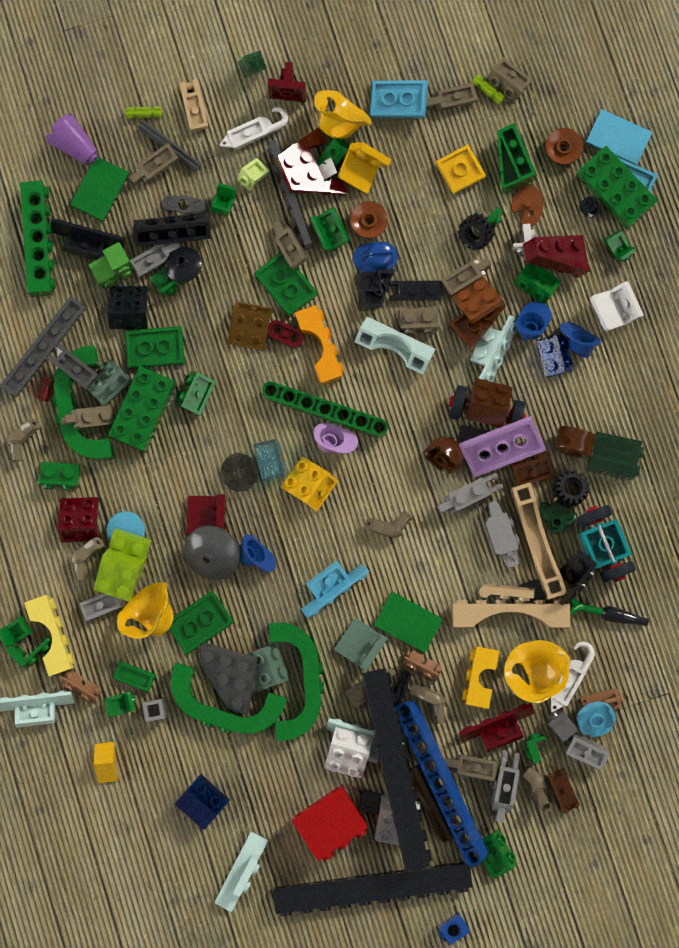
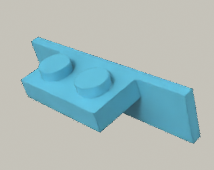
(330, 584)

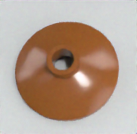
(567, 138)
(372, 211)

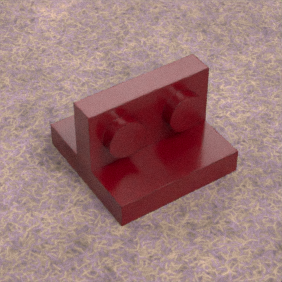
(286, 87)

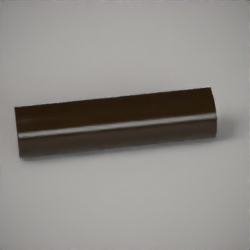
(430, 804)

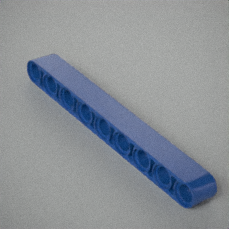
(441, 792)

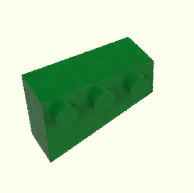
(514, 160)

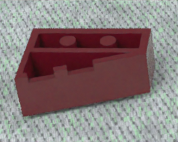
(559, 253)

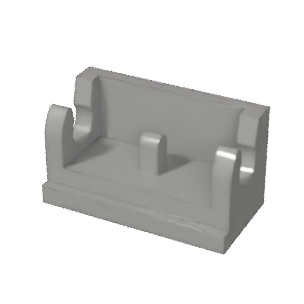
(587, 751)

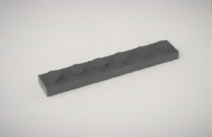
(291, 202)
(43, 346)

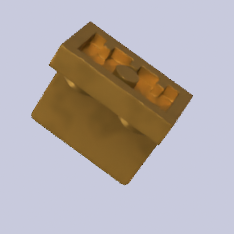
(249, 325)

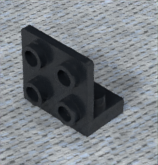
(575, 572)

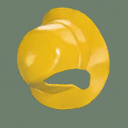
(345, 117)
(150, 609)
(543, 664)

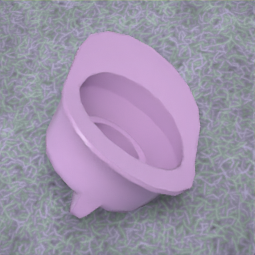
(334, 439)

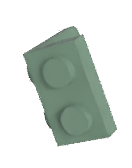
(269, 668)

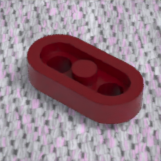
(286, 333)

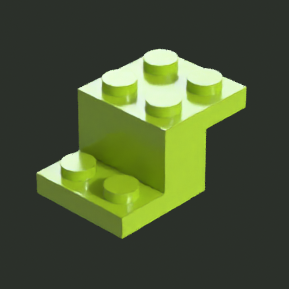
(122, 564)

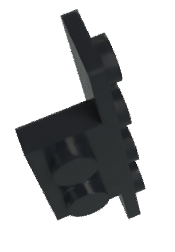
(84, 240)

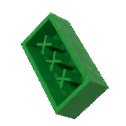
(616, 187)
(142, 409)

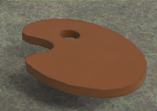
(528, 199)

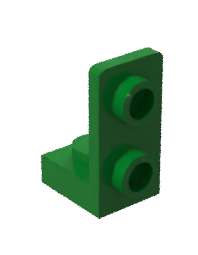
(336, 151)
(19, 653)

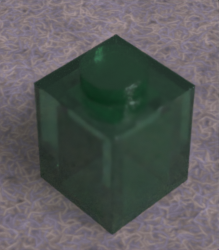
(252, 64)

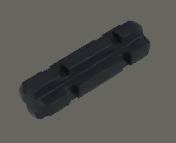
(401, 687)

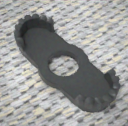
(196, 205)

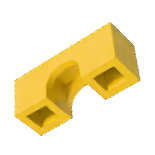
(475, 693)

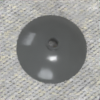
(218, 547)

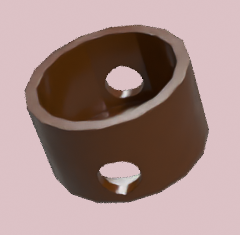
(574, 442)

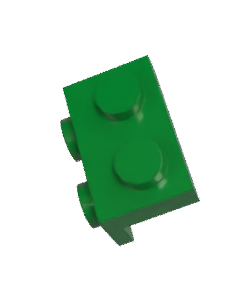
(330, 230)

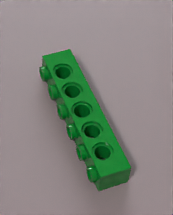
(30, 192)

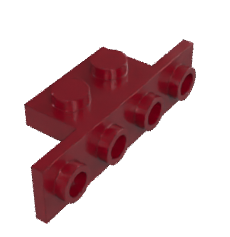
(499, 730)

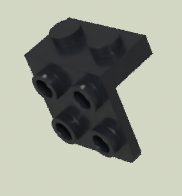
(128, 307)

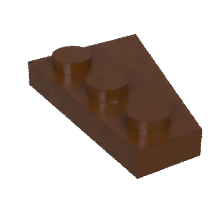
(471, 333)

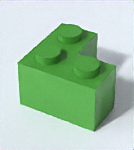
(111, 266)

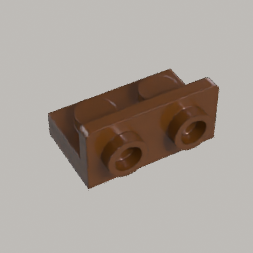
(532, 469)

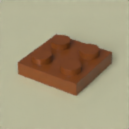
(477, 300)

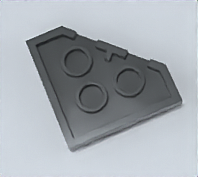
(230, 674)

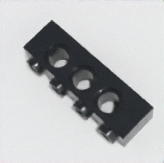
(172, 229)

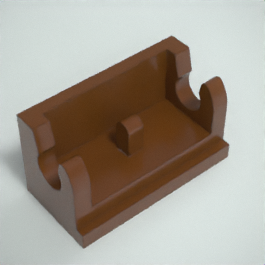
(562, 790)

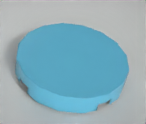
(127, 522)
(596, 719)

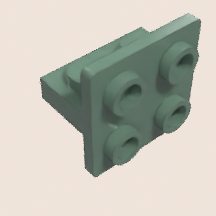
(109, 383)

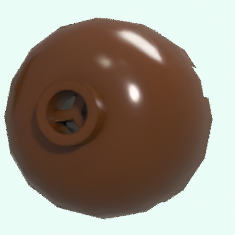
(445, 453)

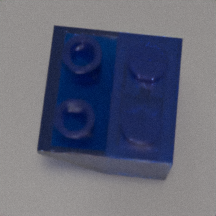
(202, 801)

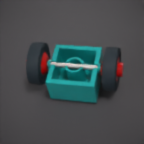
(605, 543)

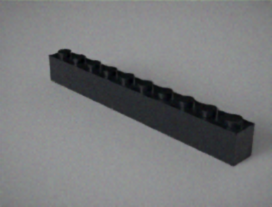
(395, 770)
(372, 887)

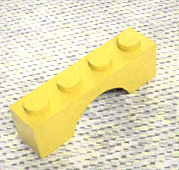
(58, 658)

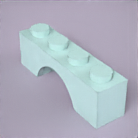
(377, 335)

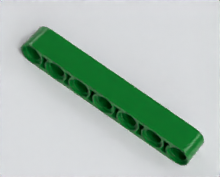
(317, 403)

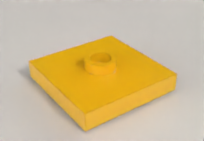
(460, 169)

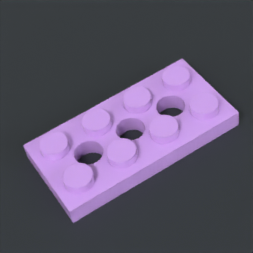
(503, 435)

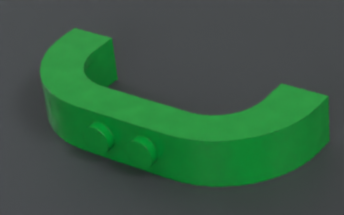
(64, 401)
(313, 687)
(210, 716)

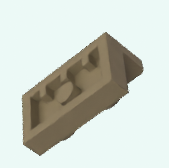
(508, 79)
(419, 319)

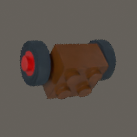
(487, 404)

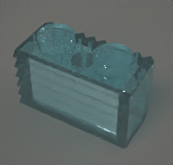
(269, 460)

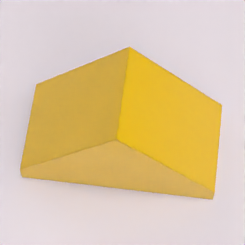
(105, 762)

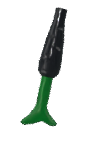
(608, 613)

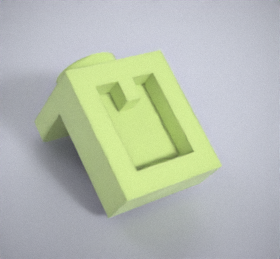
(252, 174)

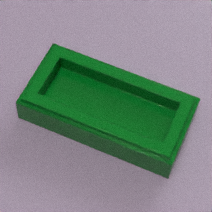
(134, 676)

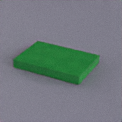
(99, 189)
(285, 285)
(155, 347)
(200, 622)
(408, 622)

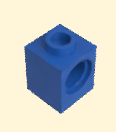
(456, 920)

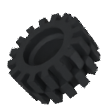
(482, 225)
(563, 496)

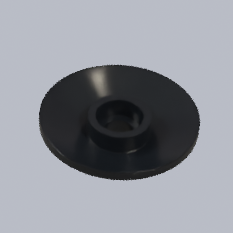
(188, 269)

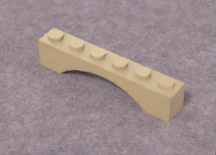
(534, 533)
(551, 615)

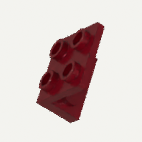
(206, 512)
(78, 519)

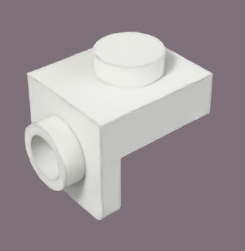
(526, 234)

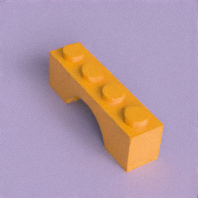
(311, 323)

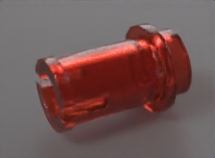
(45, 389)

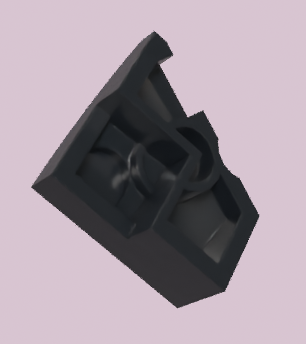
(372, 288)

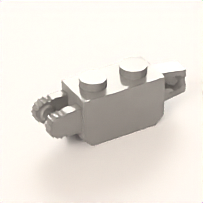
(469, 495)
(501, 535)
(505, 787)

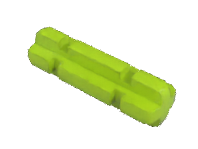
(488, 89)
(143, 112)

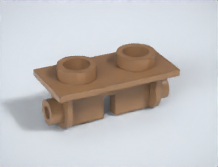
(413, 663)
(73, 684)
(610, 697)

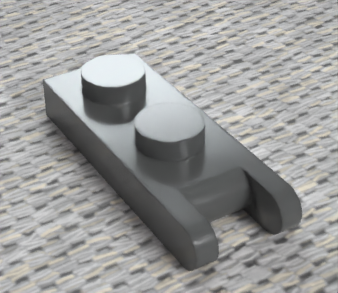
(74, 367)

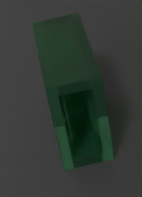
(615, 456)

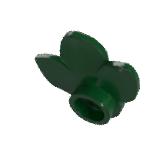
(557, 513)

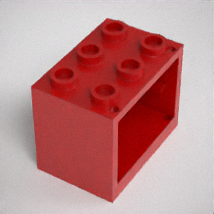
(330, 823)

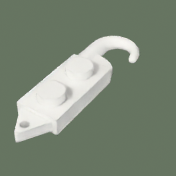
(253, 130)
(576, 673)

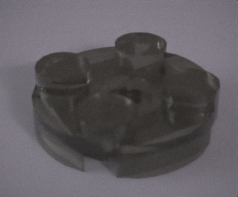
(245, 463)

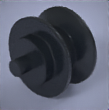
(590, 207)

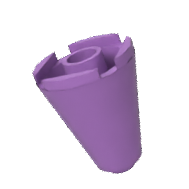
(72, 140)

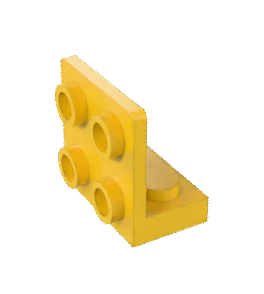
(361, 166)
(309, 483)

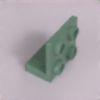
(360, 644)

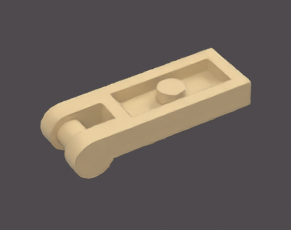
(194, 106)
(505, 592)

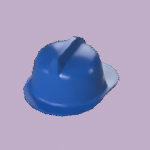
(375, 256)
(533, 320)
(579, 339)
(255, 554)

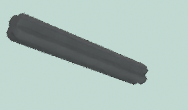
(161, 140)

